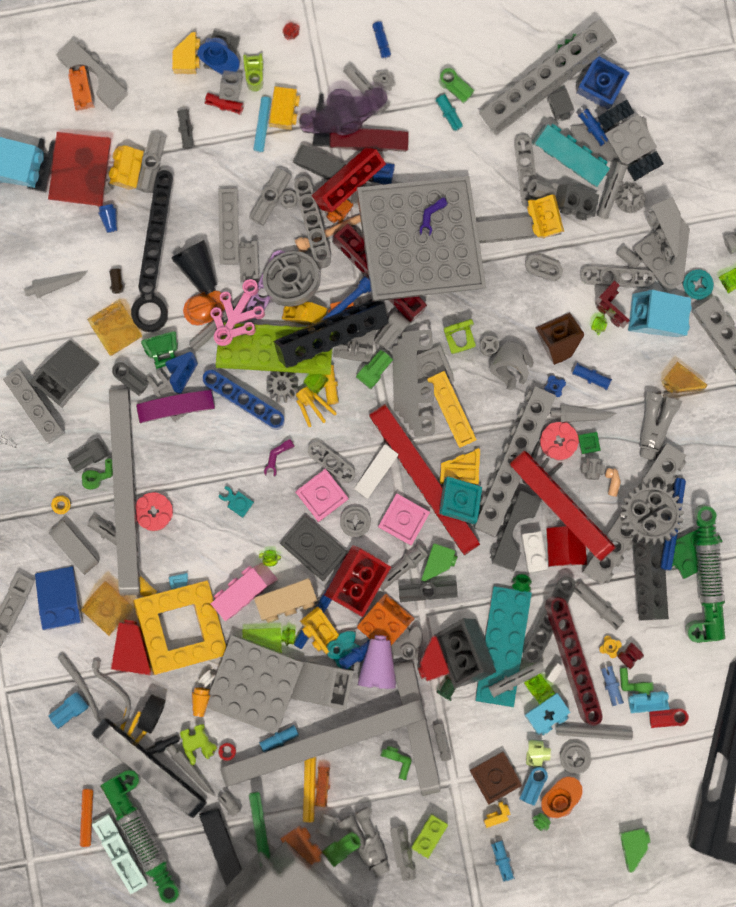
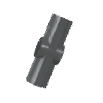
(441, 590)

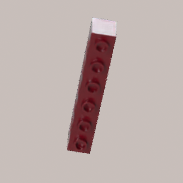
(352, 246)

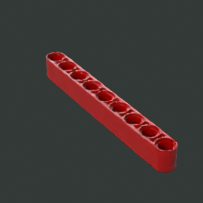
(421, 476)

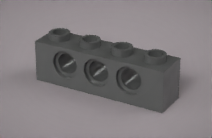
(650, 582)

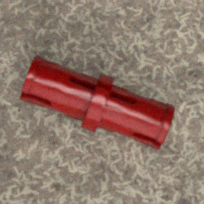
(223, 104)

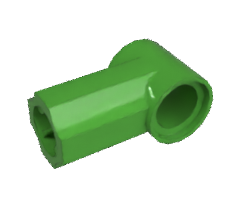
(457, 87)
(371, 373)
(339, 850)

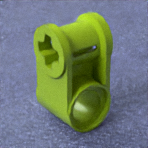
(254, 69)

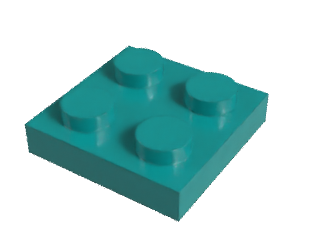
(460, 500)

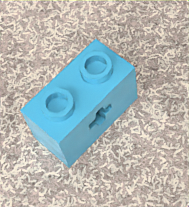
(537, 714)

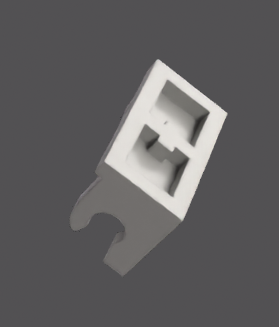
(249, 261)

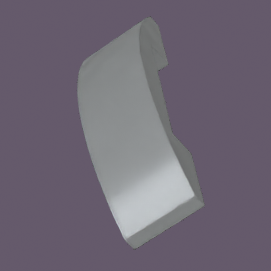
(13, 604)

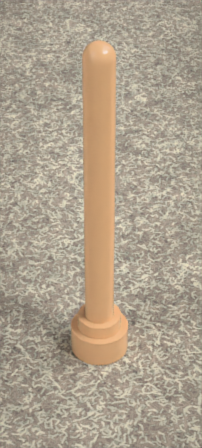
(303, 243)

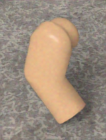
(615, 481)

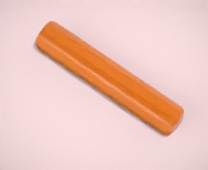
(86, 817)

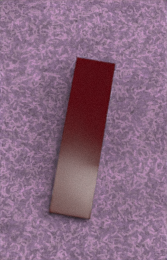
(371, 138)

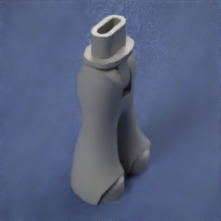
(652, 434)

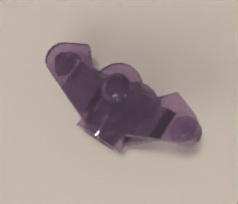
(343, 112)

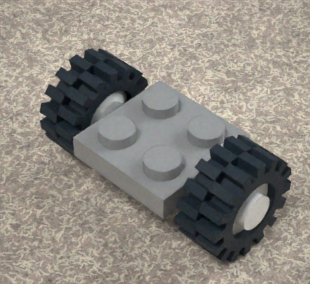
(630, 140)

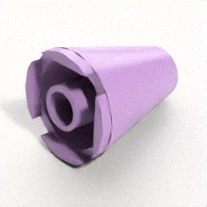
(378, 665)

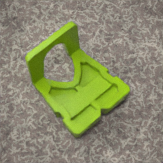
(465, 325)

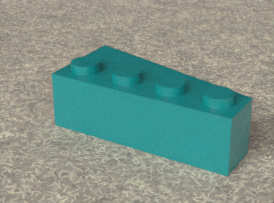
(570, 154)

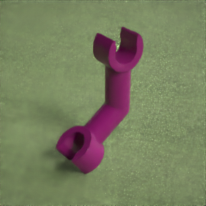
(273, 455)

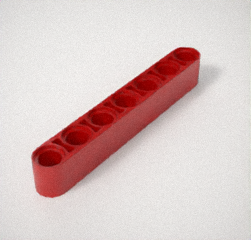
(562, 505)

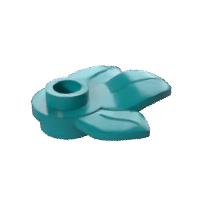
(345, 643)

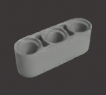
(73, 547)

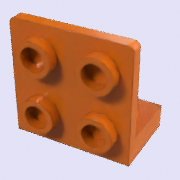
(385, 619)
(300, 840)

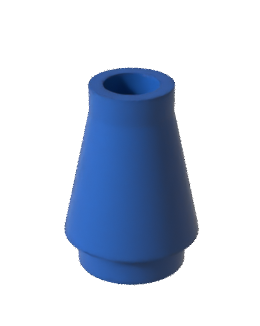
(109, 217)

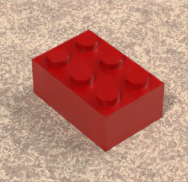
(357, 580)

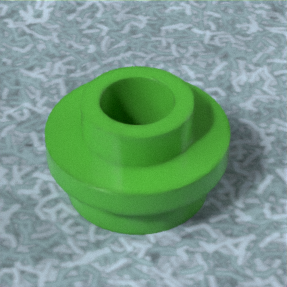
(541, 822)

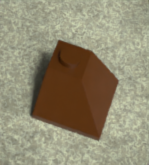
(560, 337)

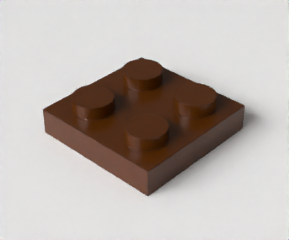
(495, 777)

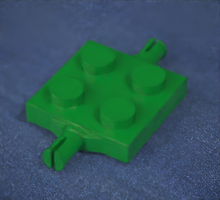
(685, 554)

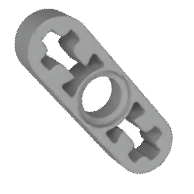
(346, 466)

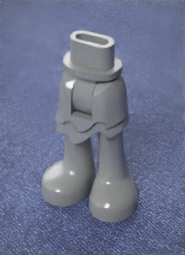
(371, 850)

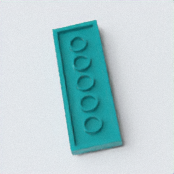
(504, 641)

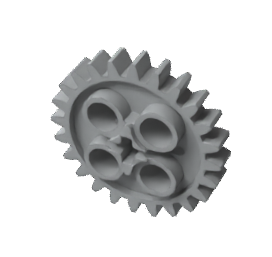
(662, 528)

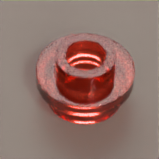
(291, 30)

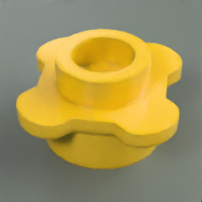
(605, 647)

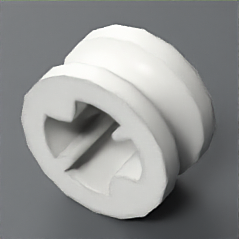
(207, 678)

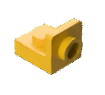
(495, 818)

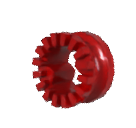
(233, 751)

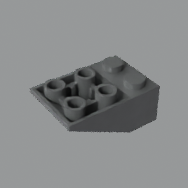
(64, 373)

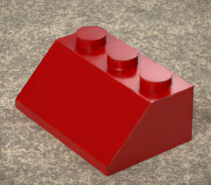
(432, 662)

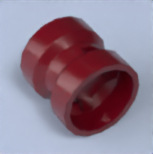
(633, 652)

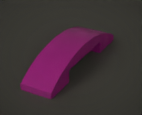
(175, 405)

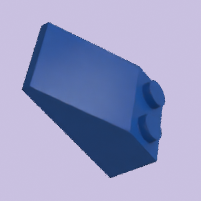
(58, 598)

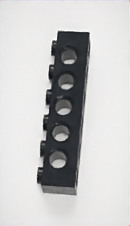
(321, 331)

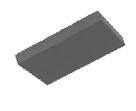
(313, 548)

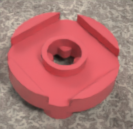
(553, 450)
(162, 518)

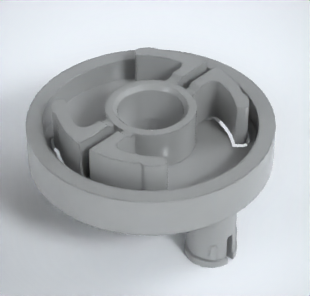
(297, 290)

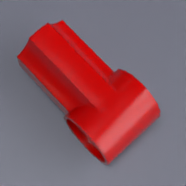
(665, 718)

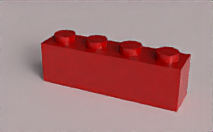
(347, 179)

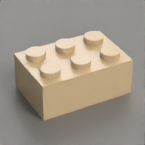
(286, 600)

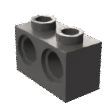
(576, 199)

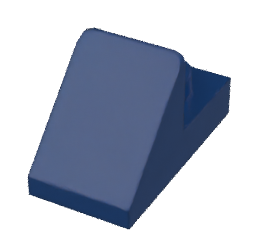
(181, 370)

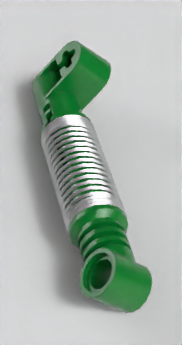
(710, 580)
(133, 826)

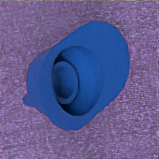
(218, 55)

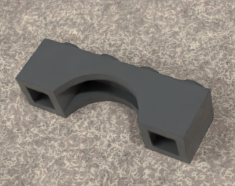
(524, 507)

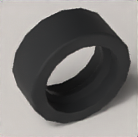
(153, 327)
(151, 713)

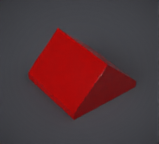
(564, 548)

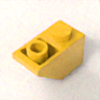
(185, 55)
(305, 313)

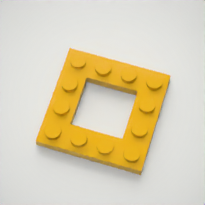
(147, 613)

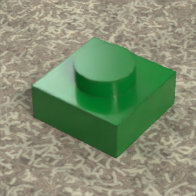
(589, 443)

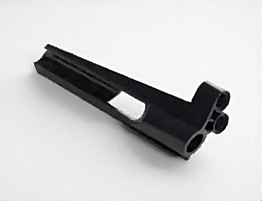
(713, 819)

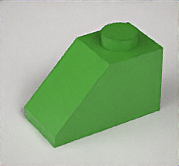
(438, 562)
(634, 846)

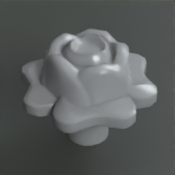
(384, 80)

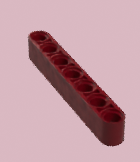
(580, 667)

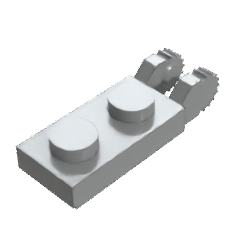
(164, 390)

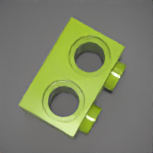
(429, 836)

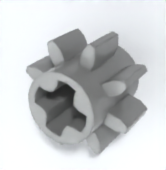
(592, 469)

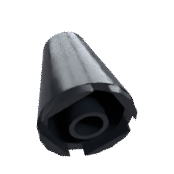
(197, 267)

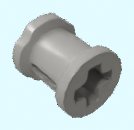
(326, 825)

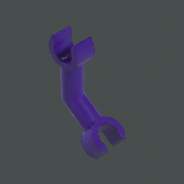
(440, 204)

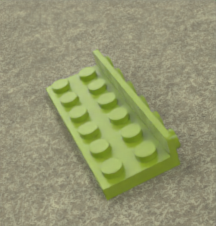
(260, 354)

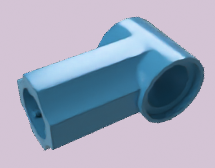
(72, 707)
(533, 787)

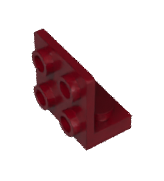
(606, 307)

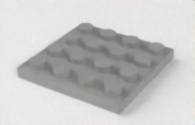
(254, 684)

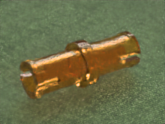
(322, 786)

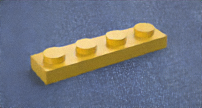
(452, 409)

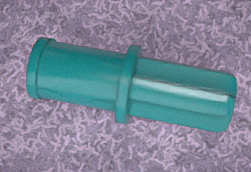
(449, 112)

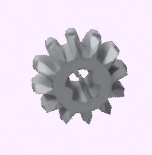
(289, 386)

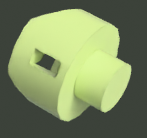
(537, 753)

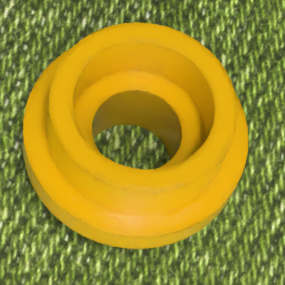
(56, 500)

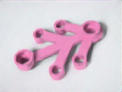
(236, 316)

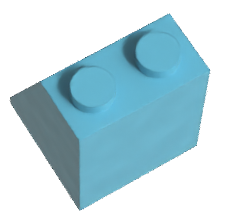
(19, 162)
(660, 313)

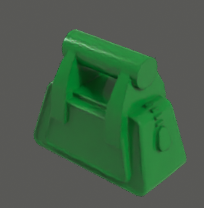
(160, 346)

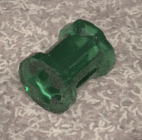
(447, 689)

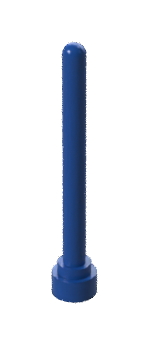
(363, 287)

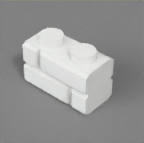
(534, 552)

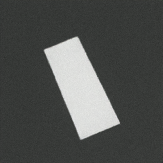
(376, 471)

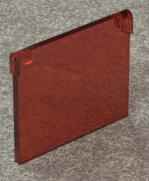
(79, 169)

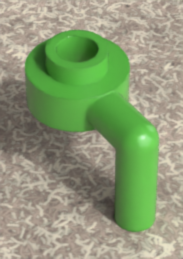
(92, 479)
(641, 687)
(392, 753)

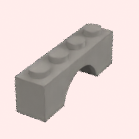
(109, 91)

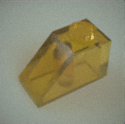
(682, 380)

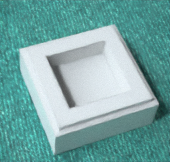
(556, 670)

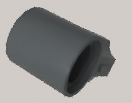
(130, 379)
(91, 453)

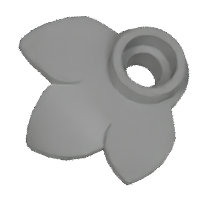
(408, 639)

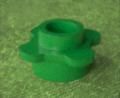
(522, 583)

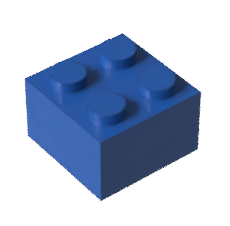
(603, 82)

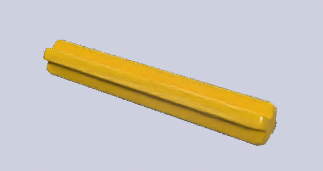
(309, 790)

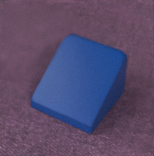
(385, 174)

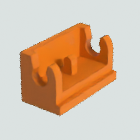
(81, 89)

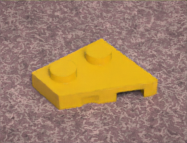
(462, 468)

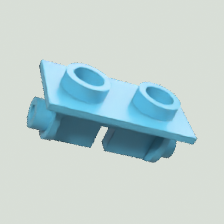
(646, 703)

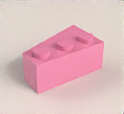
(243, 591)

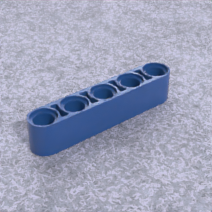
(234, 397)

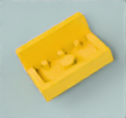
(545, 216)
(319, 629)

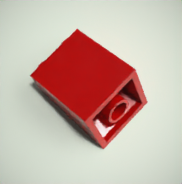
(130, 650)

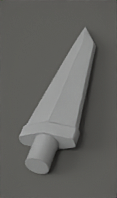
(48, 285)
(576, 414)
(180, 759)

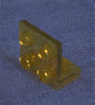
(114, 327)

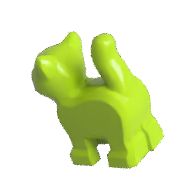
(199, 740)

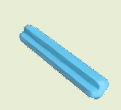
(262, 124)

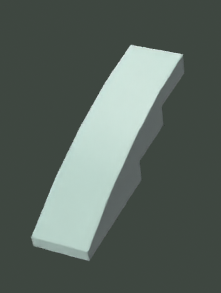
(119, 853)

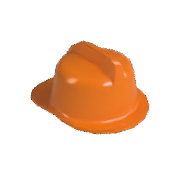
(198, 307)
(562, 797)

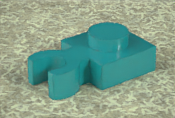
(238, 503)

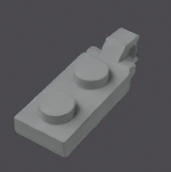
(403, 853)

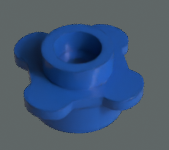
(553, 381)

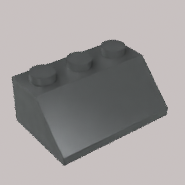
(465, 652)

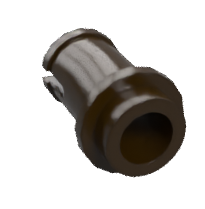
(116, 281)

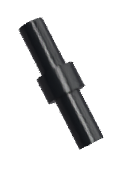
(161, 746)

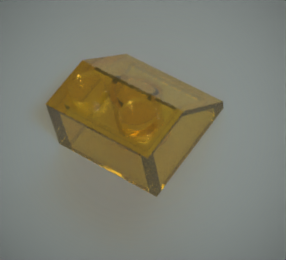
(107, 608)

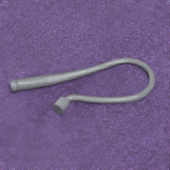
(96, 665)

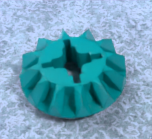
(706, 282)

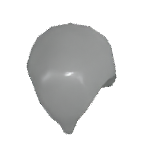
(511, 355)

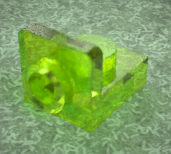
(539, 688)

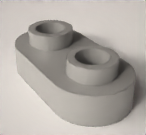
(544, 266)

